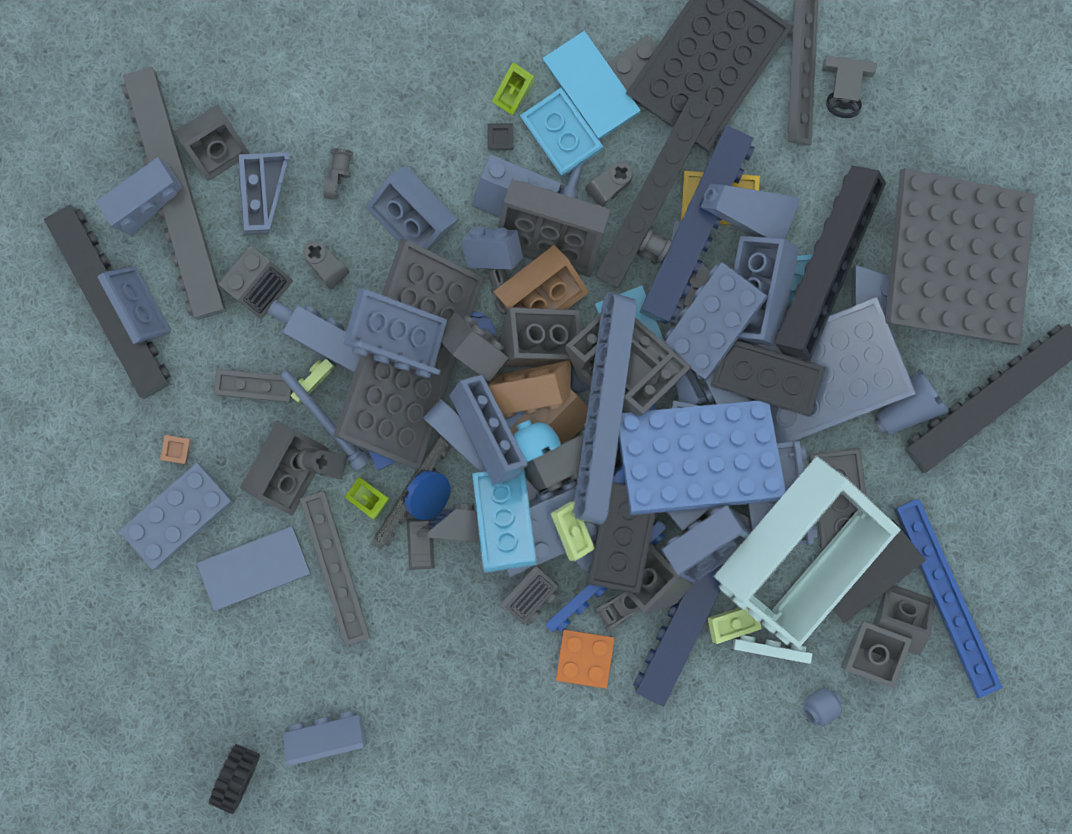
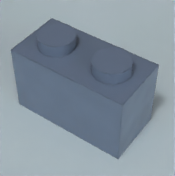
(492, 248)

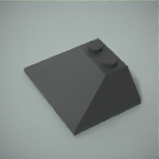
(651, 366)

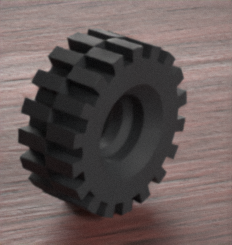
(234, 779)

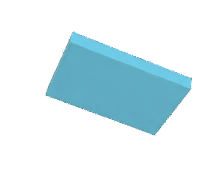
(561, 132)

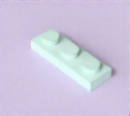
(772, 649)

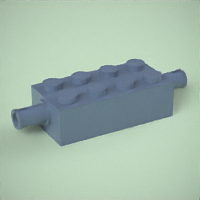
(316, 334)

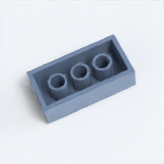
(771, 268)
(176, 516)

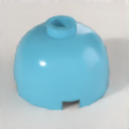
(535, 439)

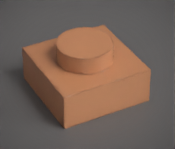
(175, 449)

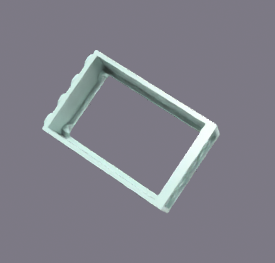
(828, 575)

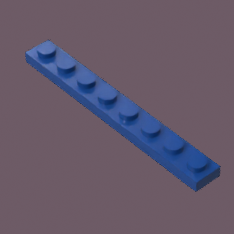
(949, 599)

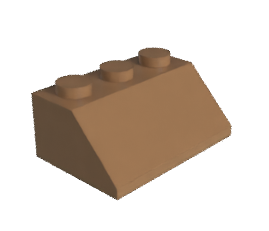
(543, 284)
(532, 388)
(564, 420)

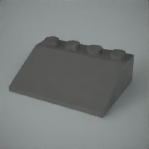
(554, 219)

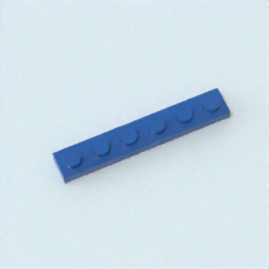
(579, 603)

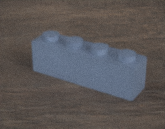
(488, 429)

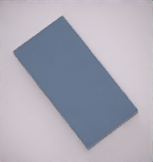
(253, 568)

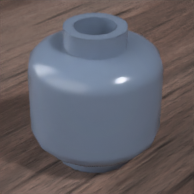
(823, 707)

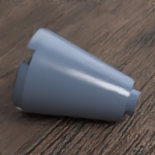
(913, 409)

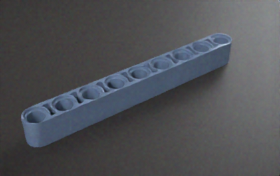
(605, 408)
(452, 429)

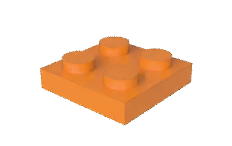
(585, 659)

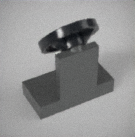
(847, 83)

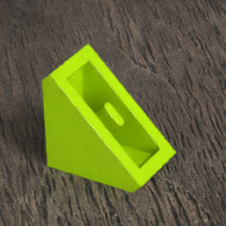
(513, 88)
(367, 498)

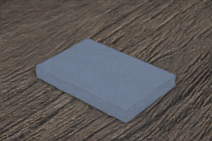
(134, 304)

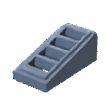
(690, 390)

